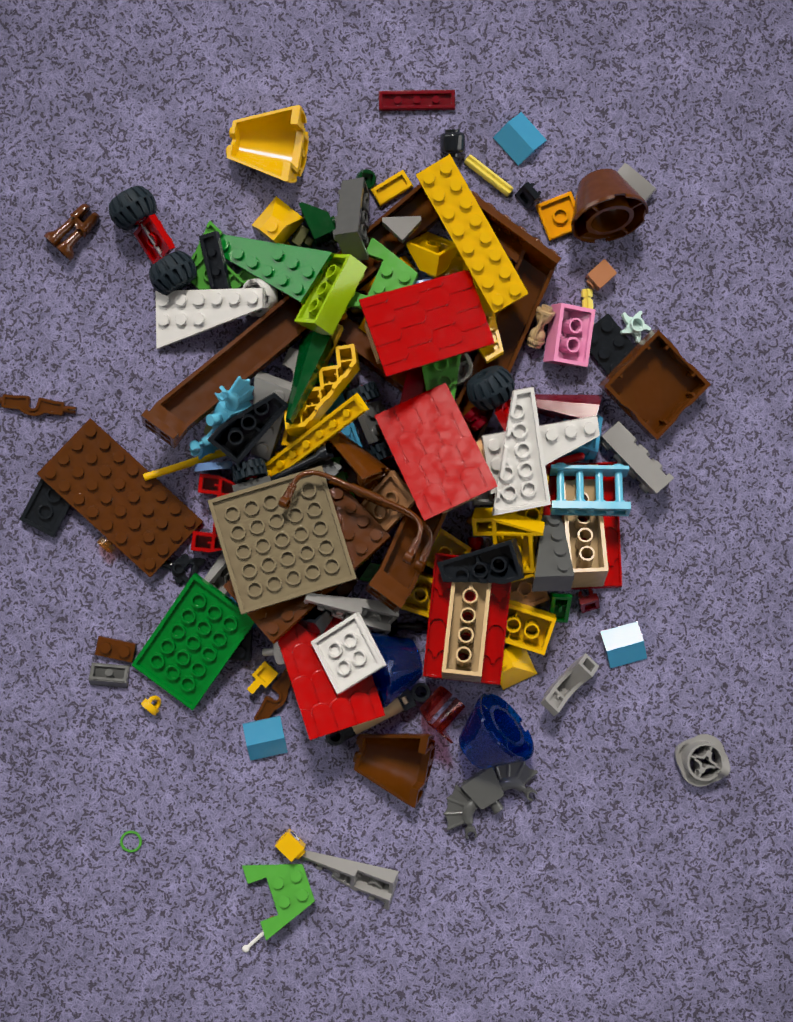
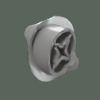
(684, 752)

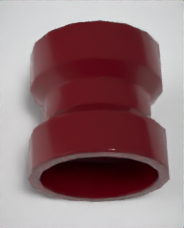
(475, 419)

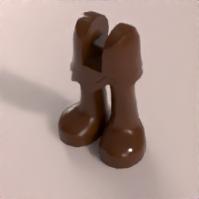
(82, 229)

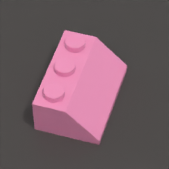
(569, 335)

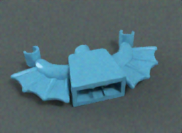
(230, 404)

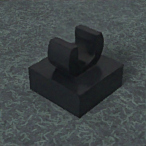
(528, 195)

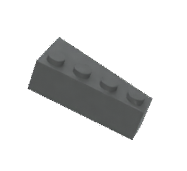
(353, 218)
(553, 559)

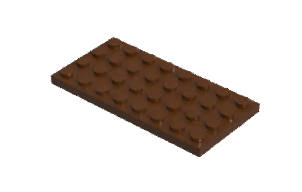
(115, 498)
(362, 538)

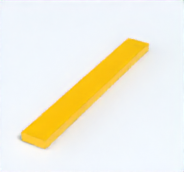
(317, 435)

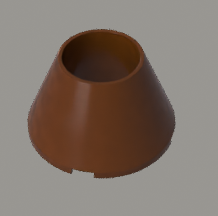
(606, 207)

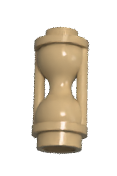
(537, 334)

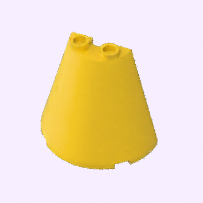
(271, 143)

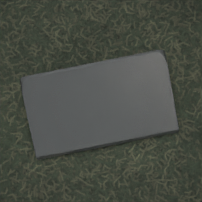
(109, 675)

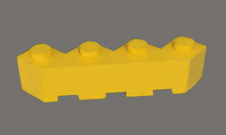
(332, 383)

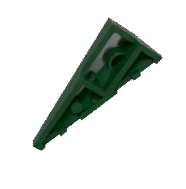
(311, 355)

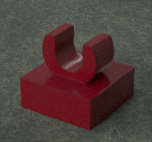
(588, 602)

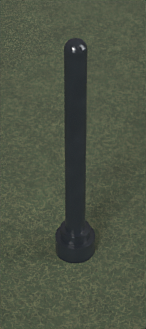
(323, 453)

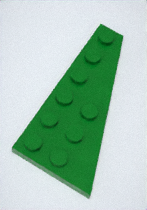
(283, 266)

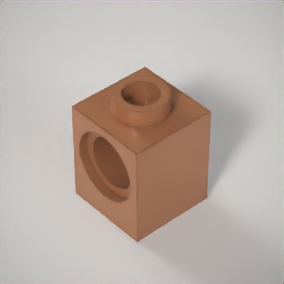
(600, 275)

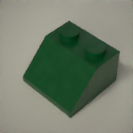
(319, 223)

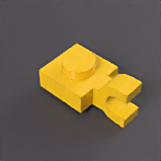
(263, 675)

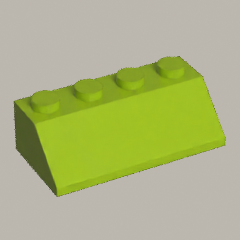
(331, 294)

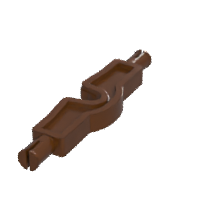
(43, 406)
(270, 704)

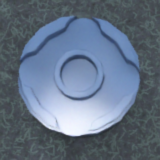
(213, 466)

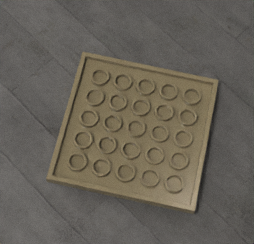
(277, 550)

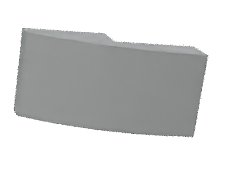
(638, 182)

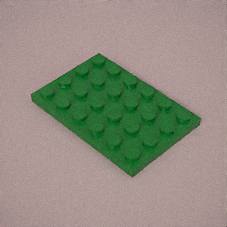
(193, 641)

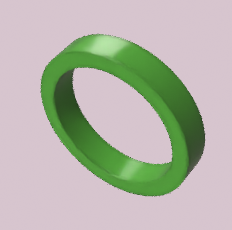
(140, 841)

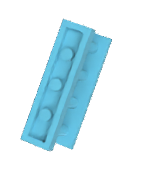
(580, 505)

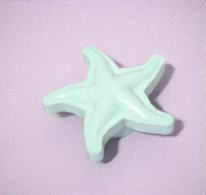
(634, 325)

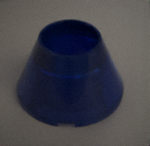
(402, 666)
(495, 734)

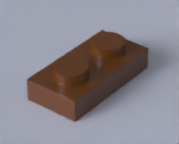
(115, 649)

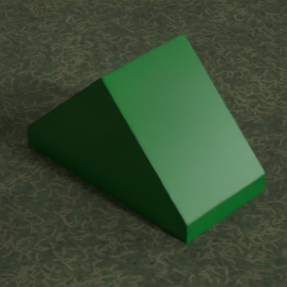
(560, 605)

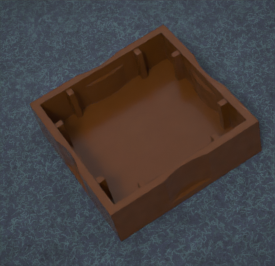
(654, 384)

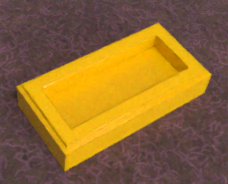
(391, 188)

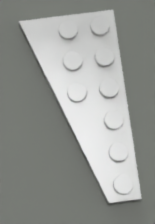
(196, 311)
(556, 439)
(522, 466)

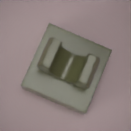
(301, 236)

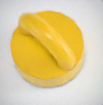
(147, 704)

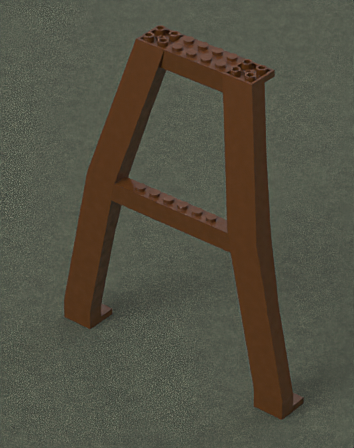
(277, 331)

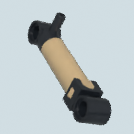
(402, 703)

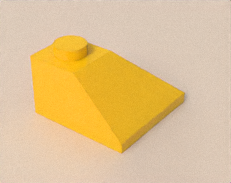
(278, 221)
(432, 253)
(516, 666)

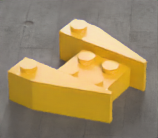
(510, 526)

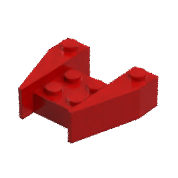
(218, 486)

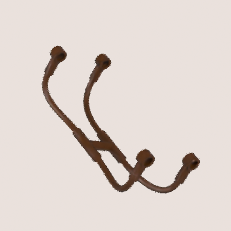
(377, 499)

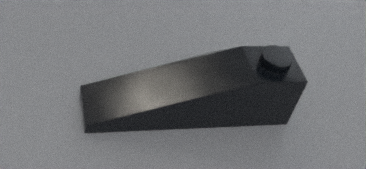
(246, 428)
(492, 564)

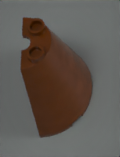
(359, 464)
(396, 763)

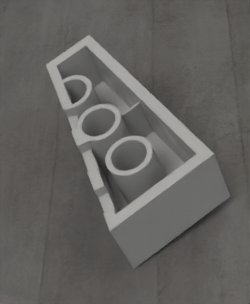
(263, 386)
(635, 456)

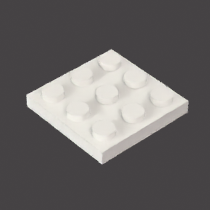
(348, 653)

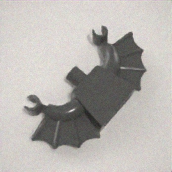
(485, 790)

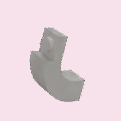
(568, 683)

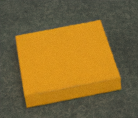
(557, 215)

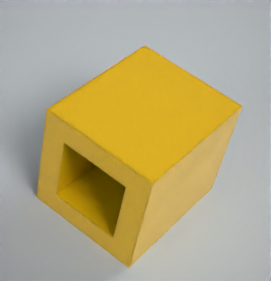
(290, 845)

